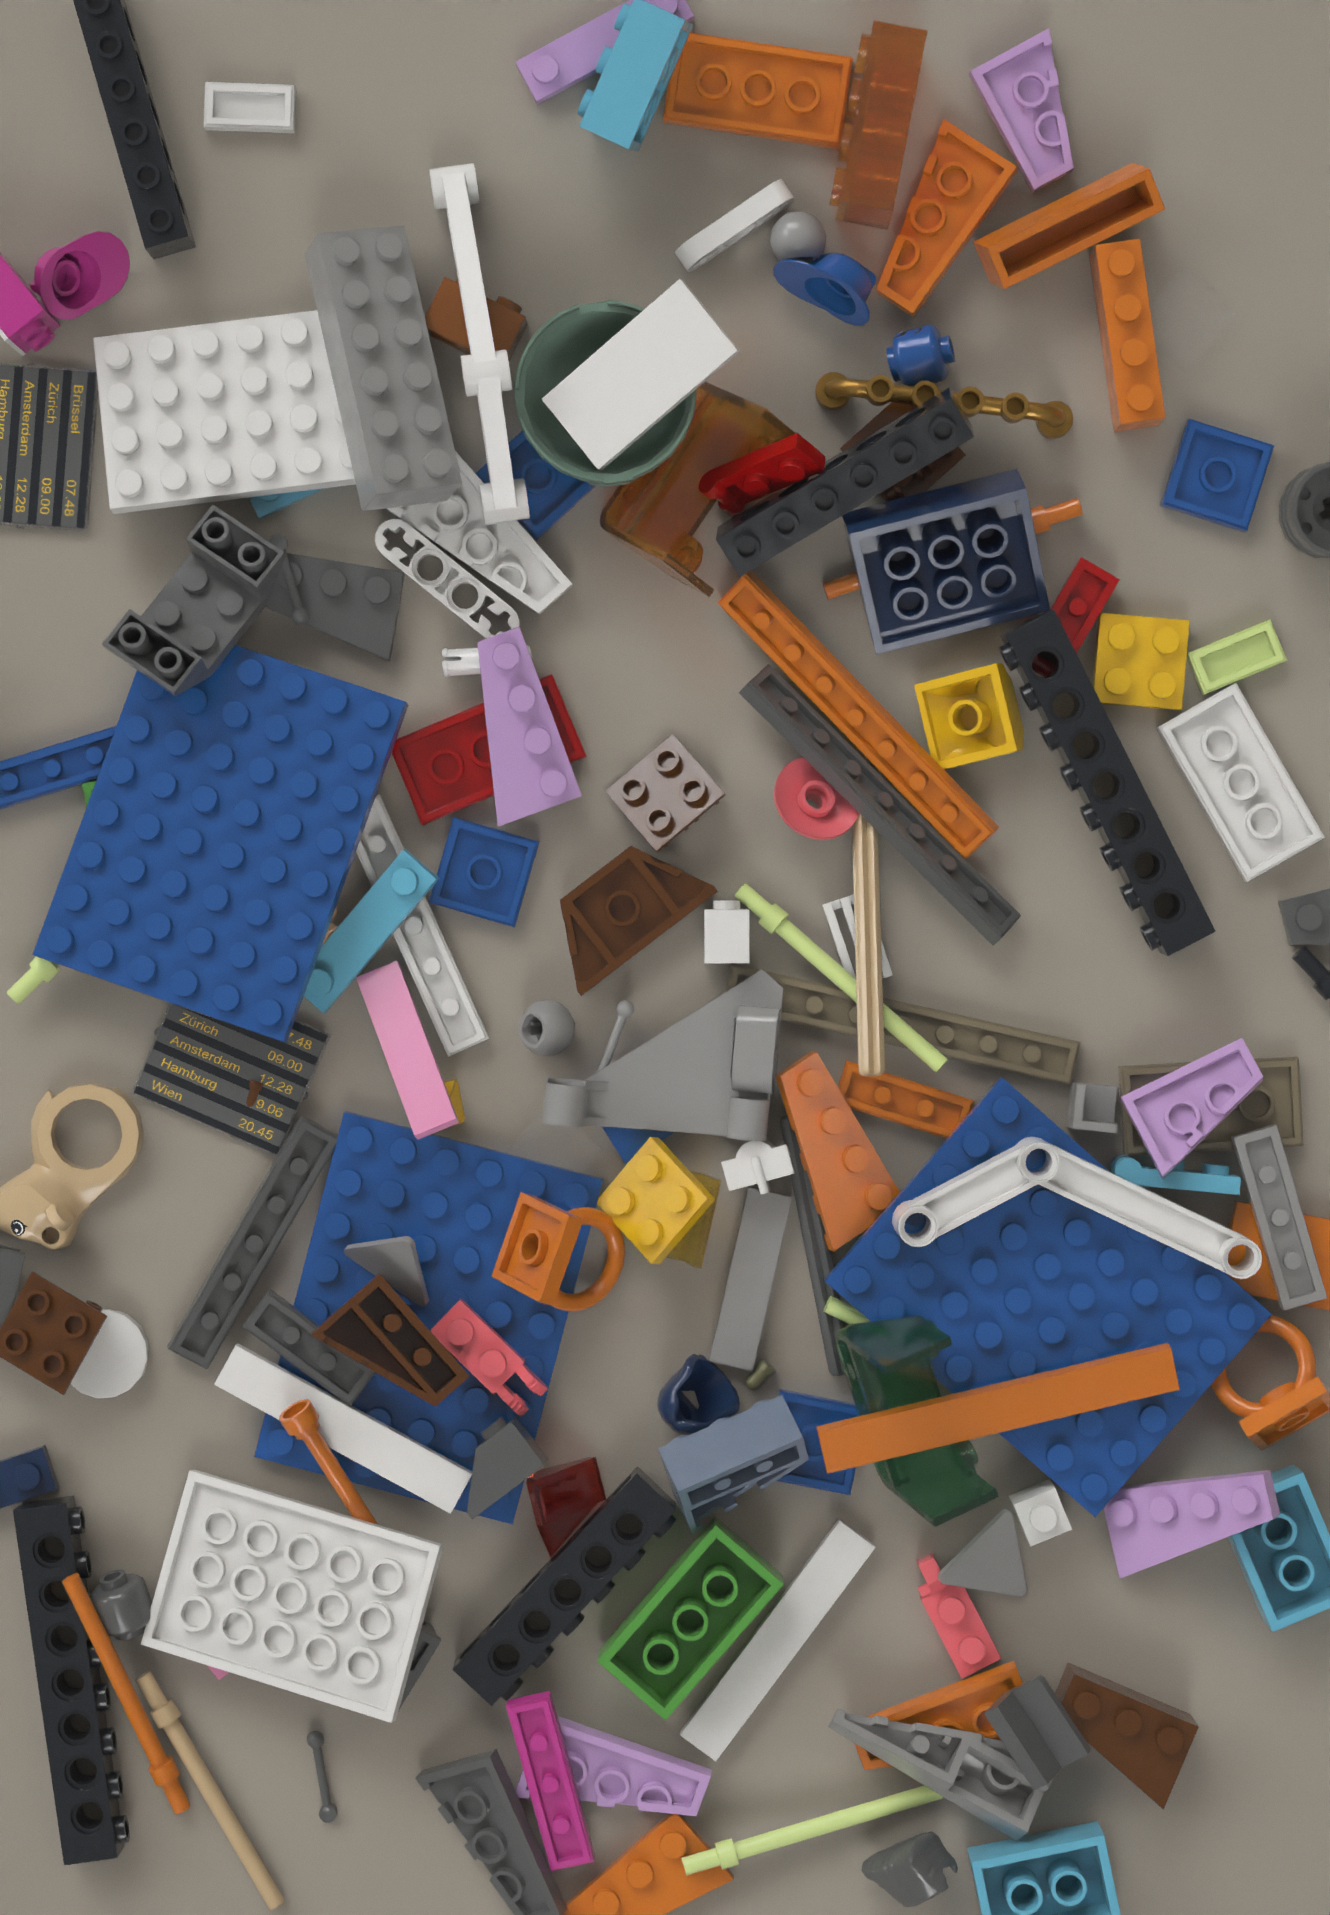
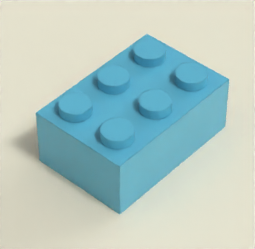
(634, 74)
(1287, 1556)
(1046, 1874)

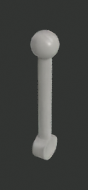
(624, 1009)

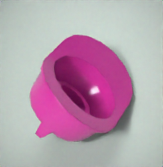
(81, 274)

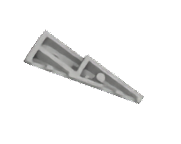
(954, 1763)

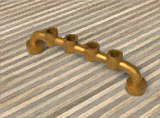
(1051, 419)

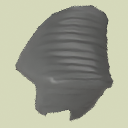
(911, 1869)

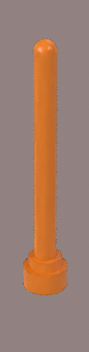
(301, 1421)

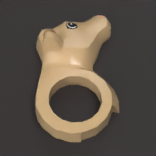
(54, 1193)

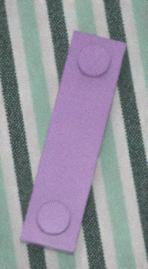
(578, 52)

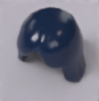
(713, 1392)

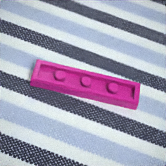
(550, 1780)

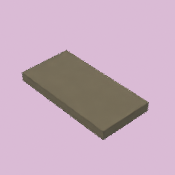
(1271, 1102)

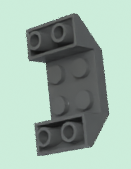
(201, 606)

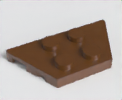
(625, 911)

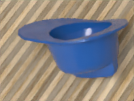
(830, 283)

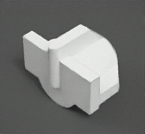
(757, 1164)

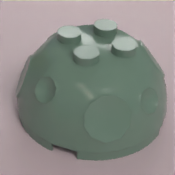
(552, 356)

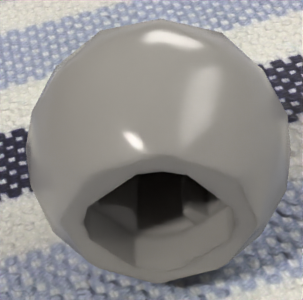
(798, 237)
(546, 1028)

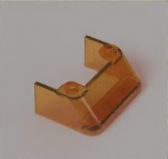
(665, 506)

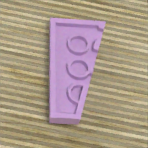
(1177, 1516)

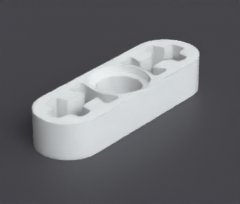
(734, 225)

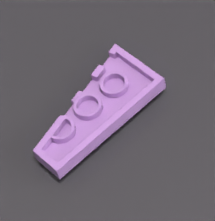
(523, 740)
(628, 1773)

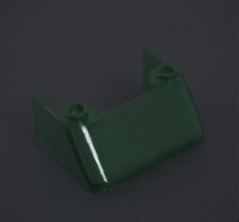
(892, 1368)

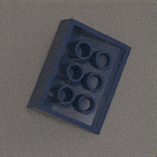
(947, 561)

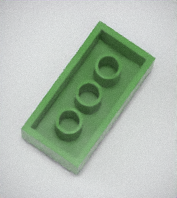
(690, 1618)

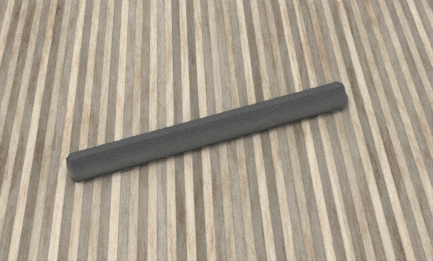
(817, 1253)

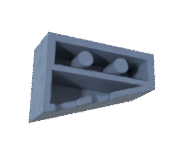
(731, 1457)

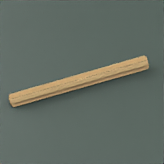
(868, 948)

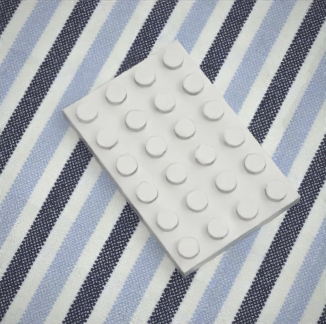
(219, 413)
(292, 1595)

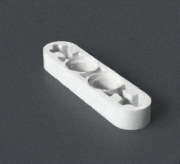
(451, 577)

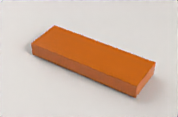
(903, 1101)

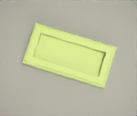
(1236, 657)

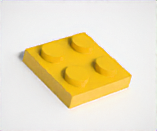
(1140, 661)
(655, 1200)

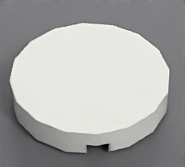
(114, 1359)

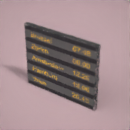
(46, 445)
(206, 1071)

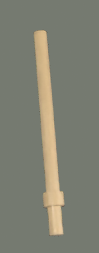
(166, 1716)

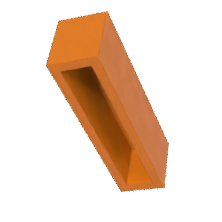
(1069, 225)
(1127, 335)

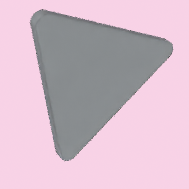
(396, 1262)
(989, 1560)

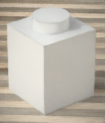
(726, 933)
(1040, 1512)

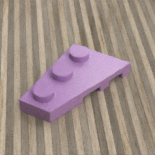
(1191, 1102)

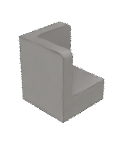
(1092, 1107)

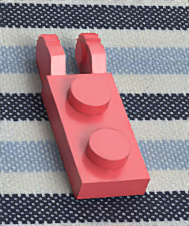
(485, 1354)

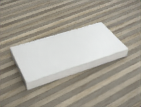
(640, 374)
(1240, 782)

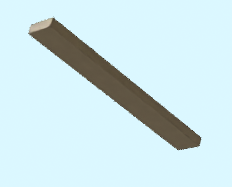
(950, 1033)

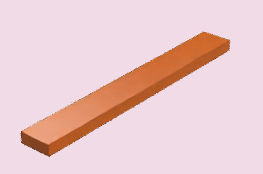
(858, 714)
(997, 1408)

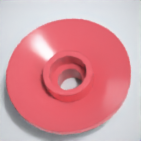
(802, 782)

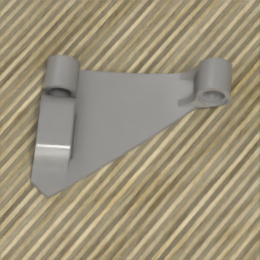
(694, 1077)

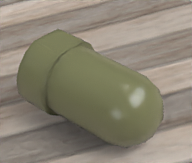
(759, 1375)

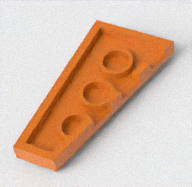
(953, 1706)

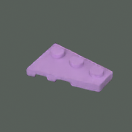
(1027, 109)

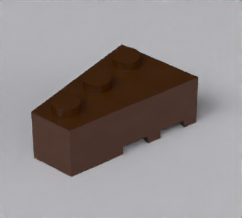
(392, 1341)
(1129, 1729)

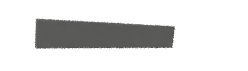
(253, 1242)

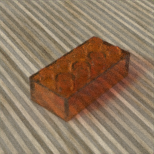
(882, 119)

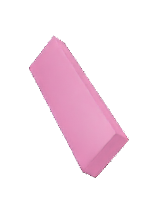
(407, 1050)

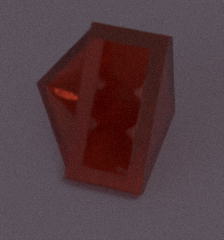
(563, 1498)

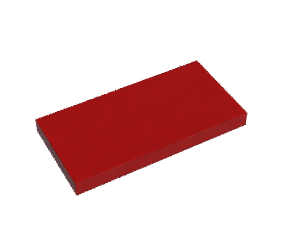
(450, 761)

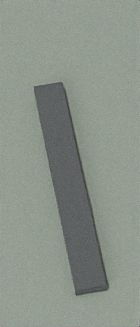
(880, 804)

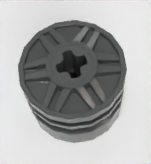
(1301, 508)

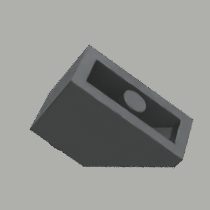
(502, 1463)

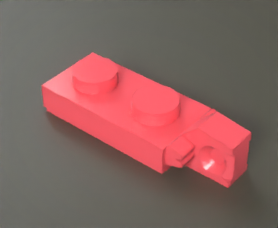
(956, 1621)

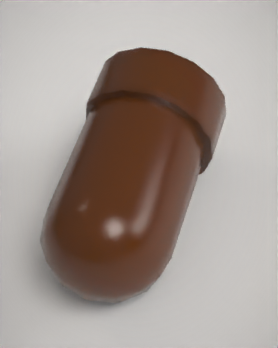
(254, 1090)

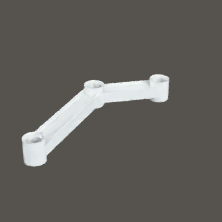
(484, 370)
(1084, 1183)

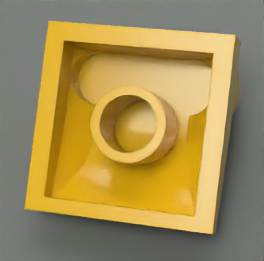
(970, 716)

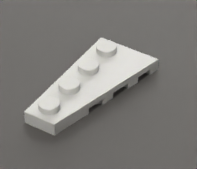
(496, 551)

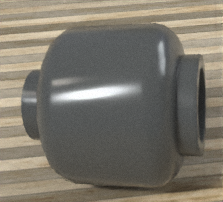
(122, 1604)

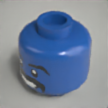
(920, 356)

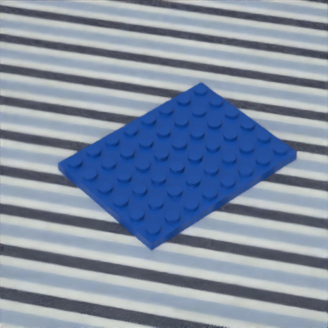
(223, 838)
(457, 1211)
(1049, 1290)

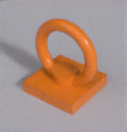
(540, 1248)
(1286, 1406)

